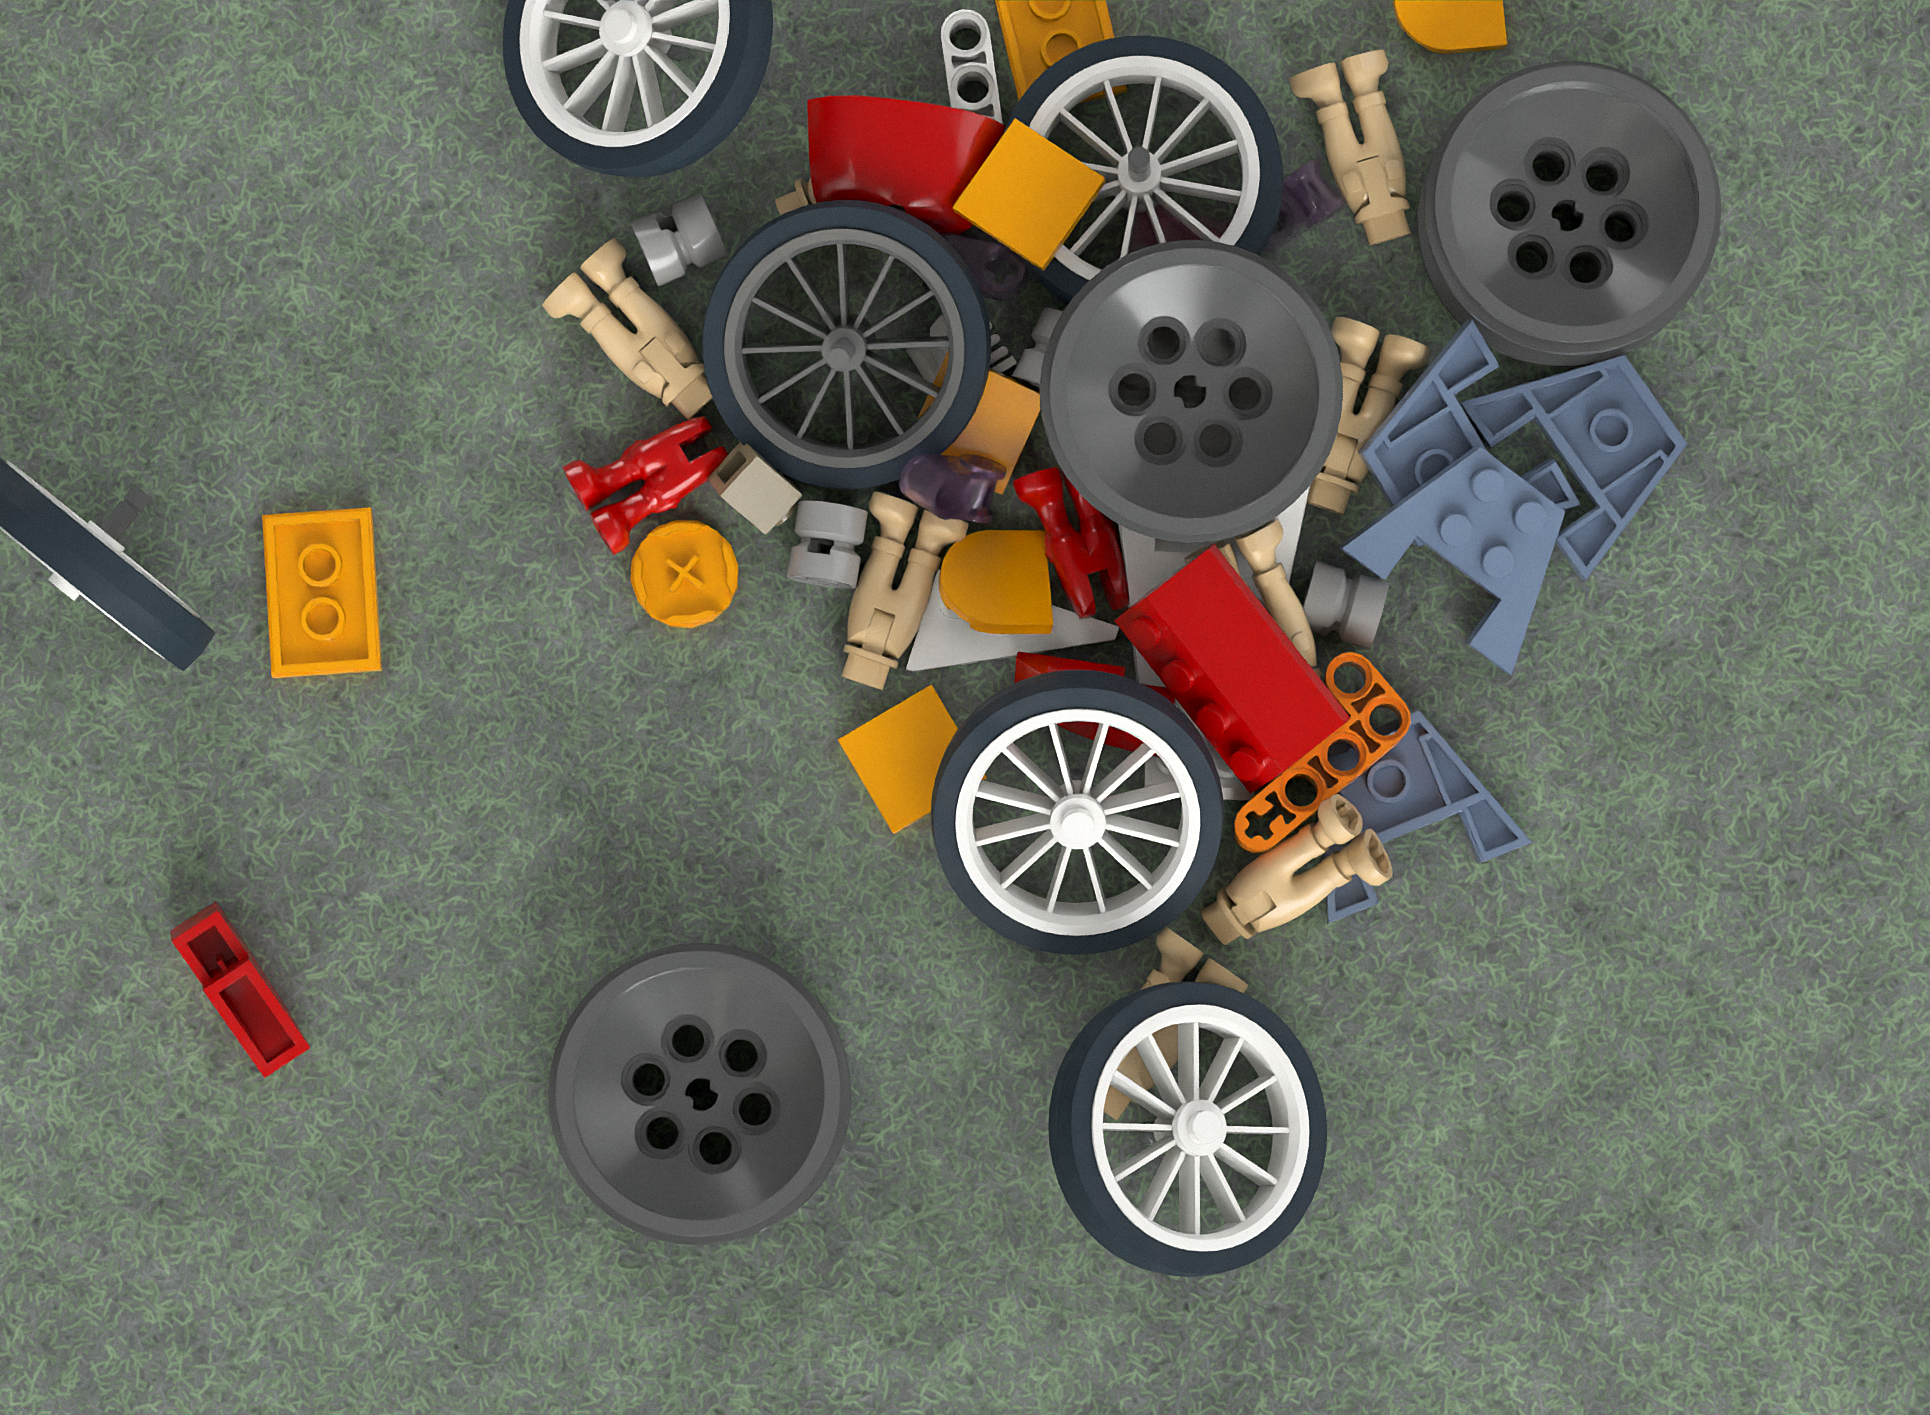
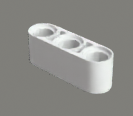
(970, 64)

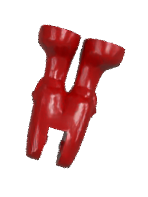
(659, 464)
(1072, 551)

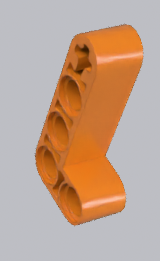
(1315, 764)

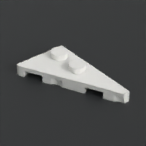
(949, 640)

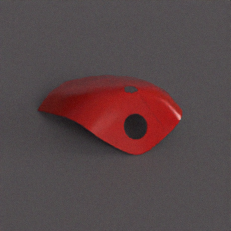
(898, 154)

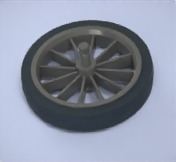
(846, 343)

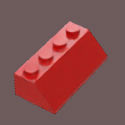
(1232, 669)

